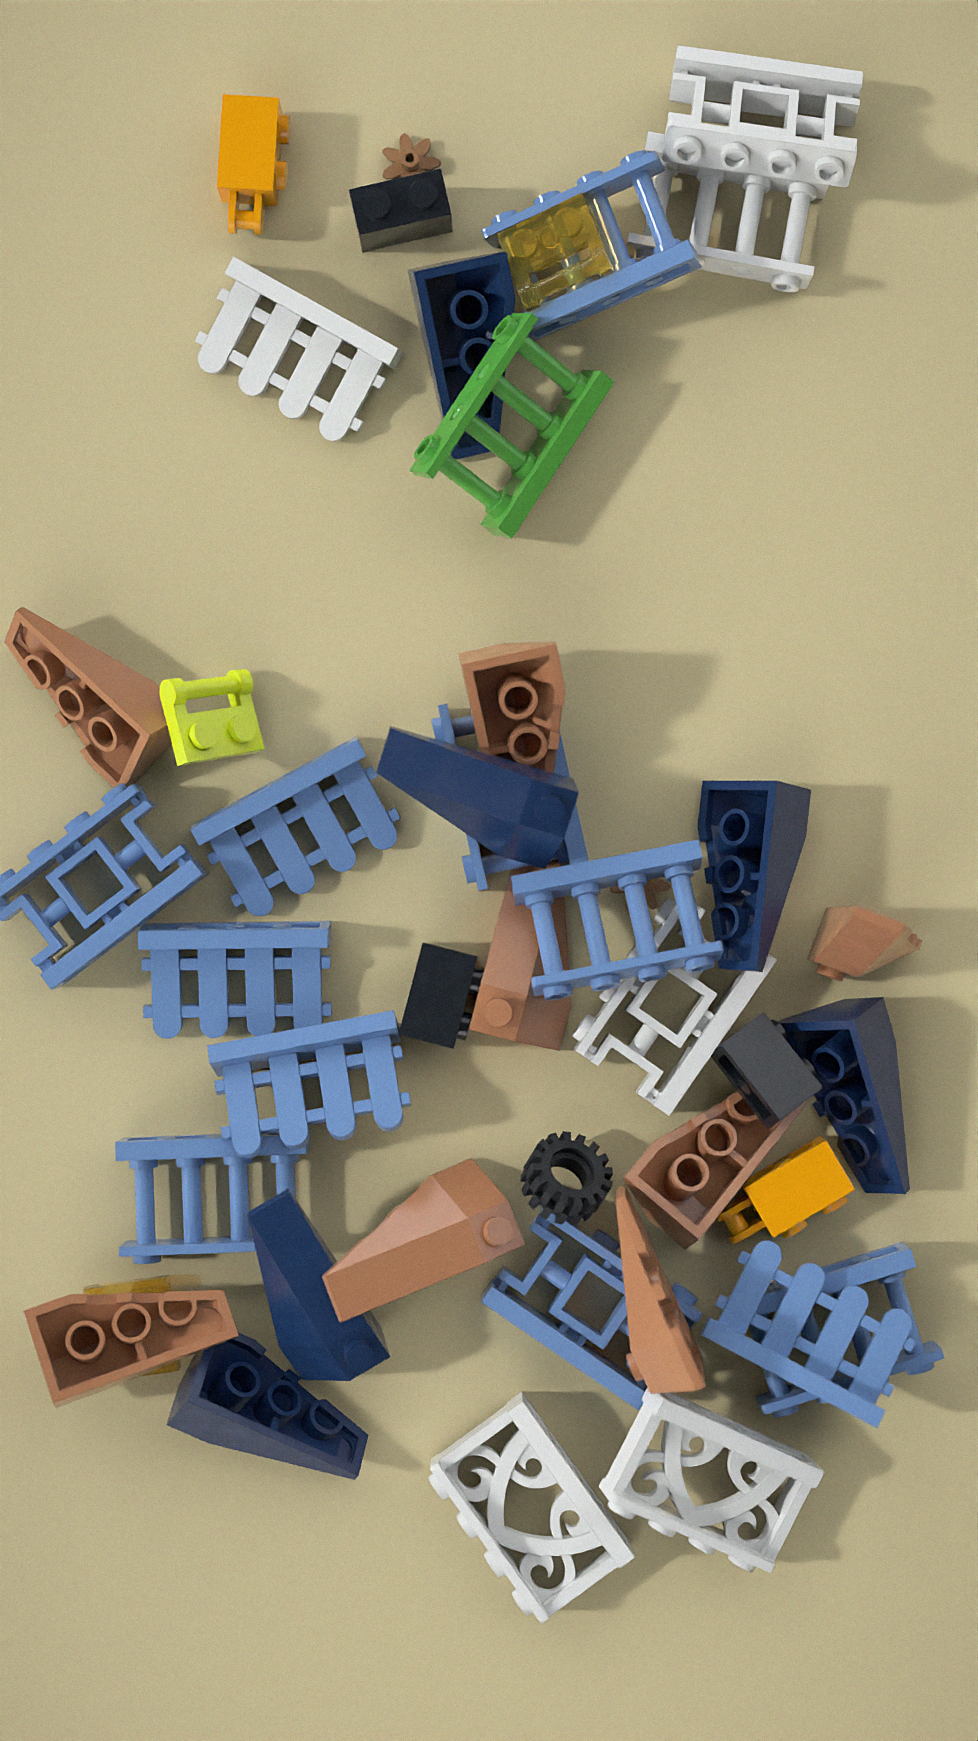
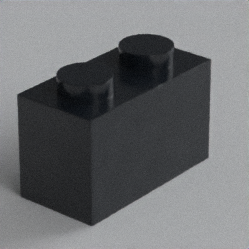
(401, 210)
(439, 996)
(766, 1070)

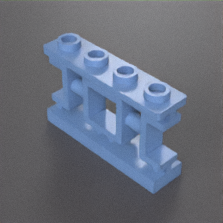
(117, 913)
(572, 1332)

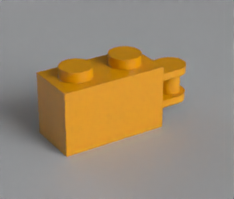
(250, 158)
(789, 1192)

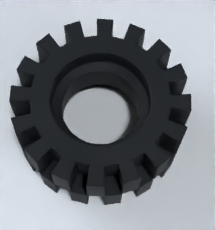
(553, 1195)

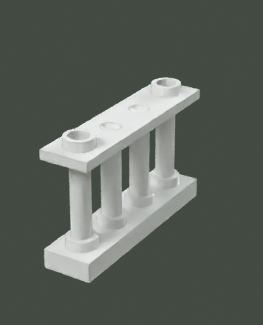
(783, 274)

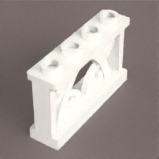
(682, 1423)
(593, 1529)

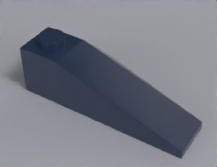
(494, 800)
(752, 853)
(861, 1090)
(301, 1310)

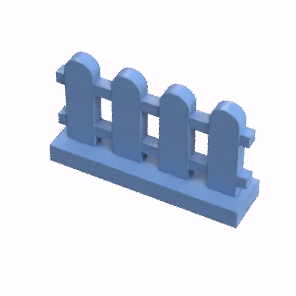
(274, 830)
(213, 963)
(282, 1053)
(827, 1352)

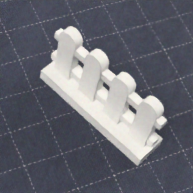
(279, 332)

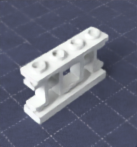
(768, 89)
(706, 1026)

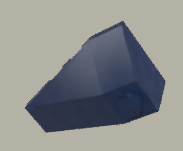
(457, 314)
(253, 1406)

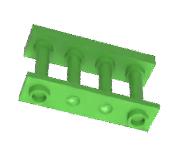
(555, 430)

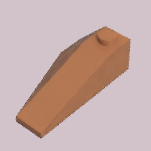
(102, 699)
(516, 700)
(858, 942)
(505, 995)
(701, 1166)
(436, 1233)
(659, 1335)
(113, 1338)

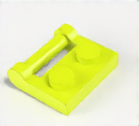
(213, 732)

